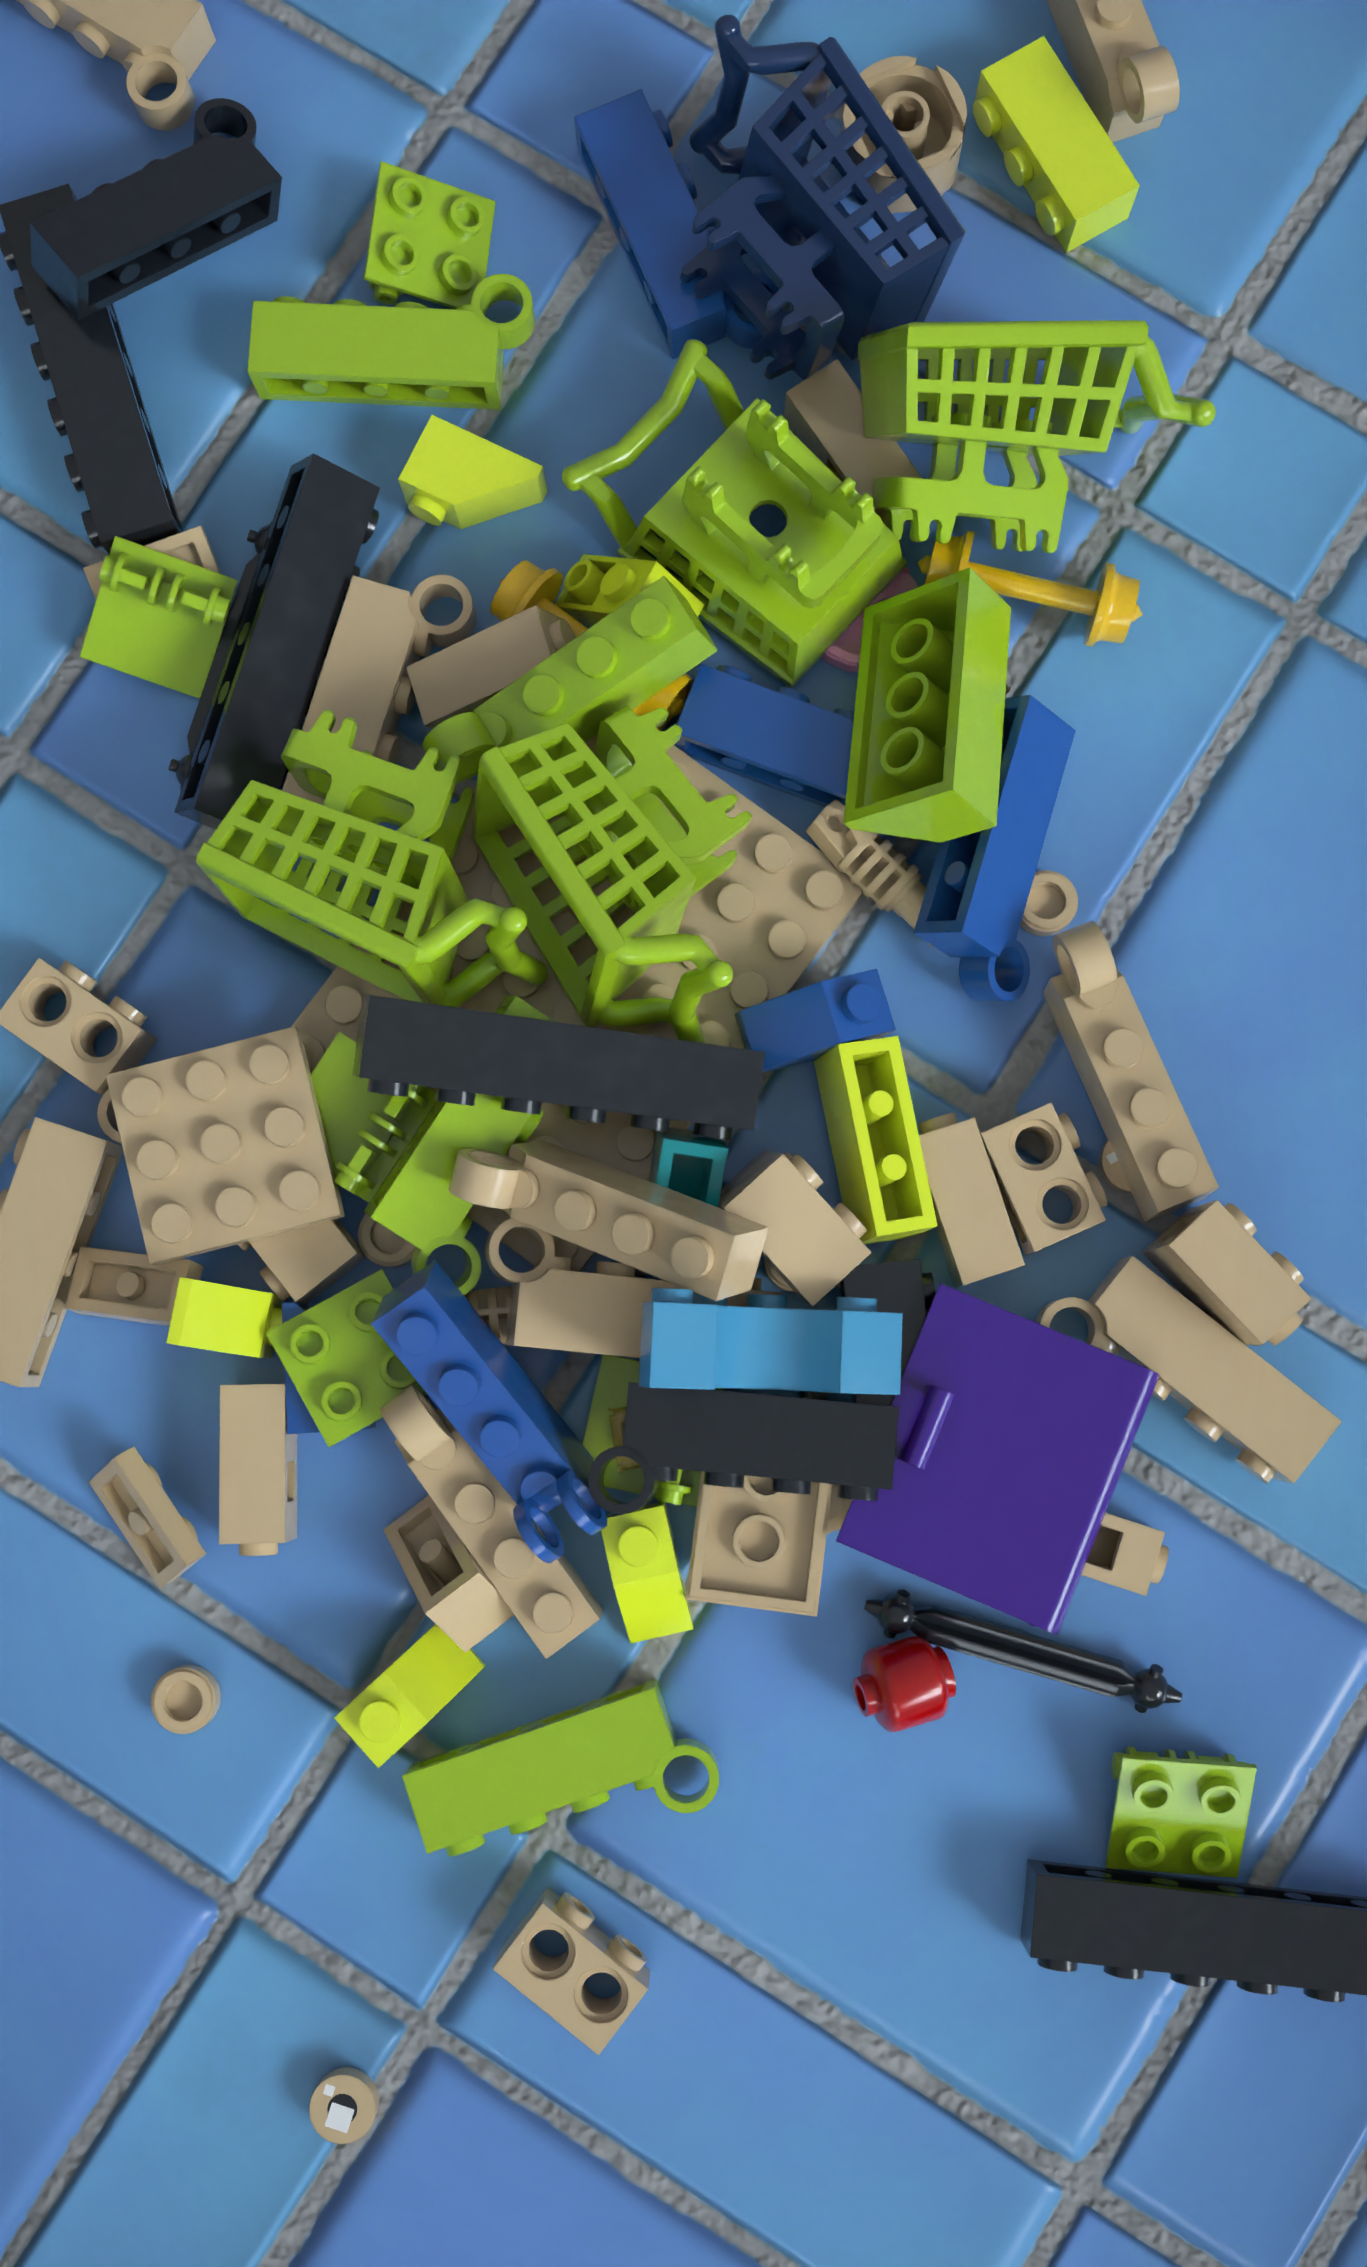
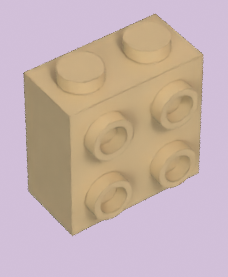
(1229, 1274)

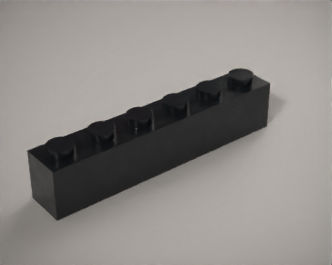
(94, 398)
(280, 636)
(556, 1064)
(1195, 1929)

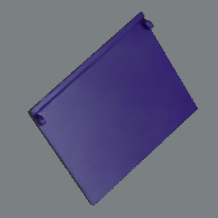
(1002, 1458)

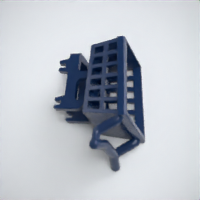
(796, 223)

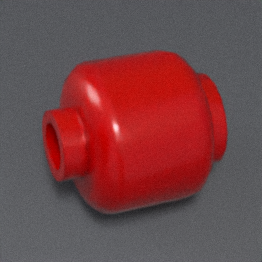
(904, 1683)

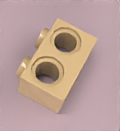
(72, 1035)
(1026, 1184)
(559, 1981)

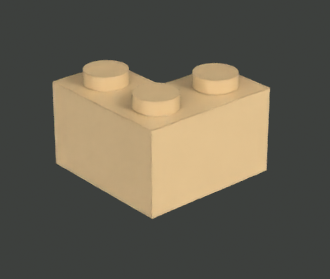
(805, 1236)

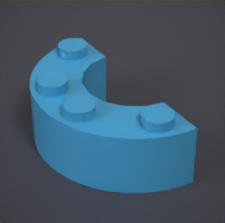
(766, 1346)

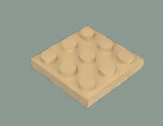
(224, 1146)

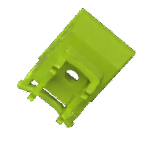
(1073, 415)
(785, 588)
(270, 829)
(631, 839)

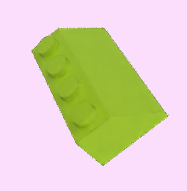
(930, 712)

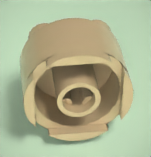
(926, 112)

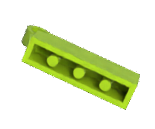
(388, 352)
(585, 681)
(416, 1193)
(552, 1764)

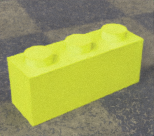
(1054, 145)
(875, 1139)

